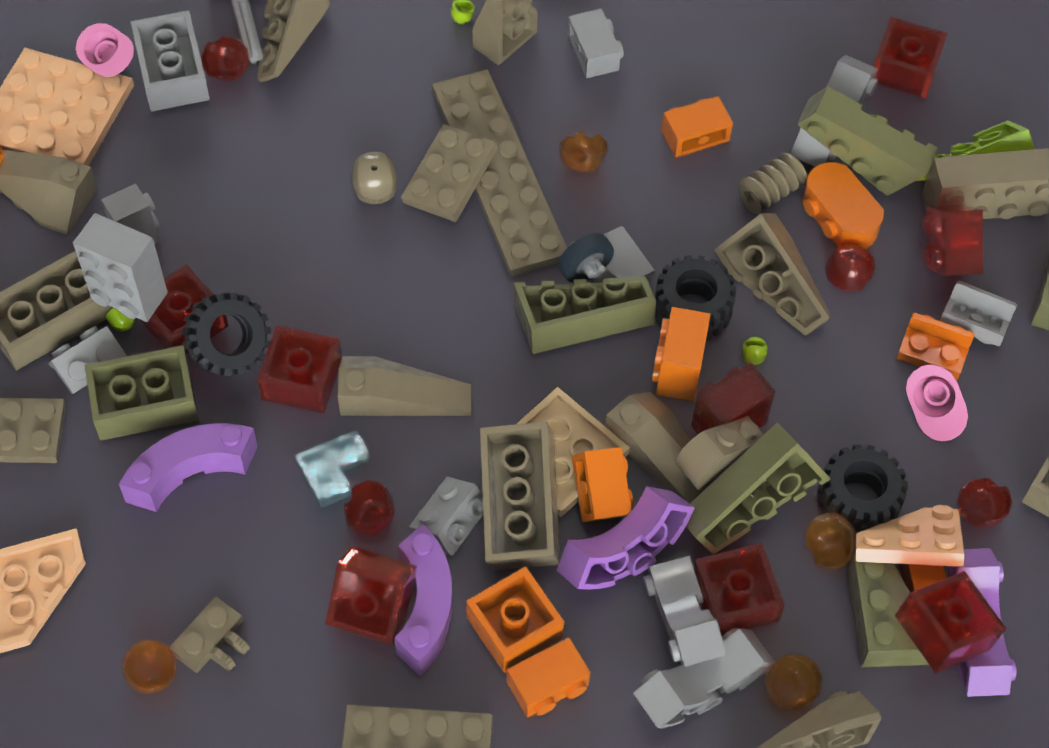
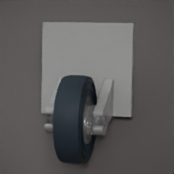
(603, 257)

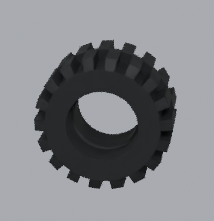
(699, 278)
(253, 334)
(870, 469)

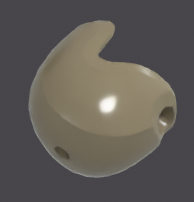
(376, 185)

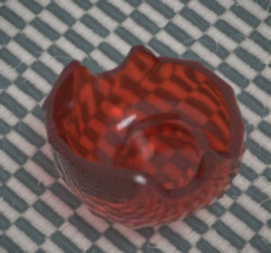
(225, 59)
(850, 267)
(984, 503)
(369, 508)

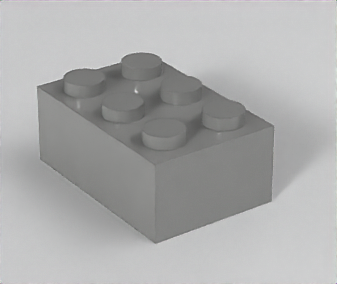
(170, 60)
(120, 267)

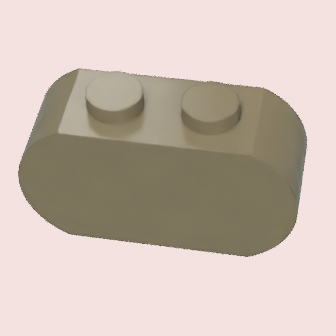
(716, 450)

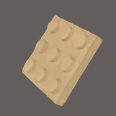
(573, 433)

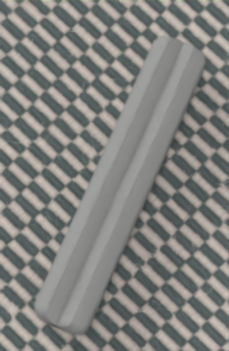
(247, 29)

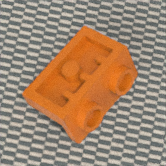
(935, 343)

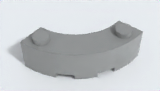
(850, 79)
(691, 632)
(699, 687)

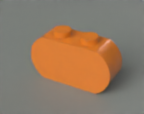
(842, 205)

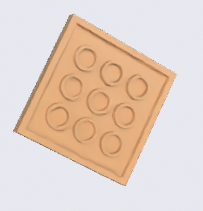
(58, 106)

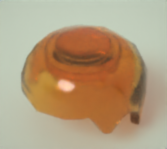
(582, 152)
(831, 540)
(149, 666)
(793, 682)

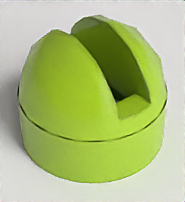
(462, 11)
(118, 320)
(754, 350)

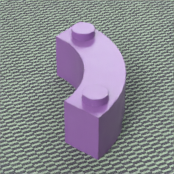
(185, 453)
(630, 544)
(430, 621)
(993, 670)

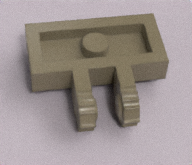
(207, 634)

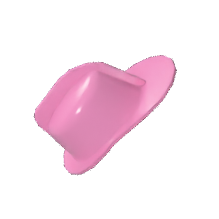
(104, 49)
(937, 402)

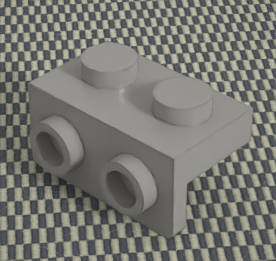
(979, 313)
(94, 348)
(451, 513)

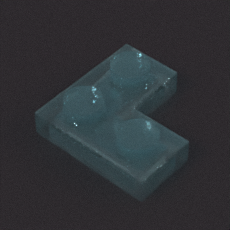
(325, 466)

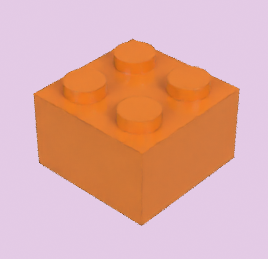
(680, 353)
(514, 619)

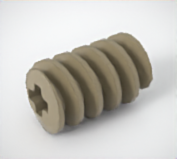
(771, 182)

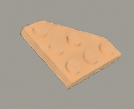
(918, 538)
(34, 582)

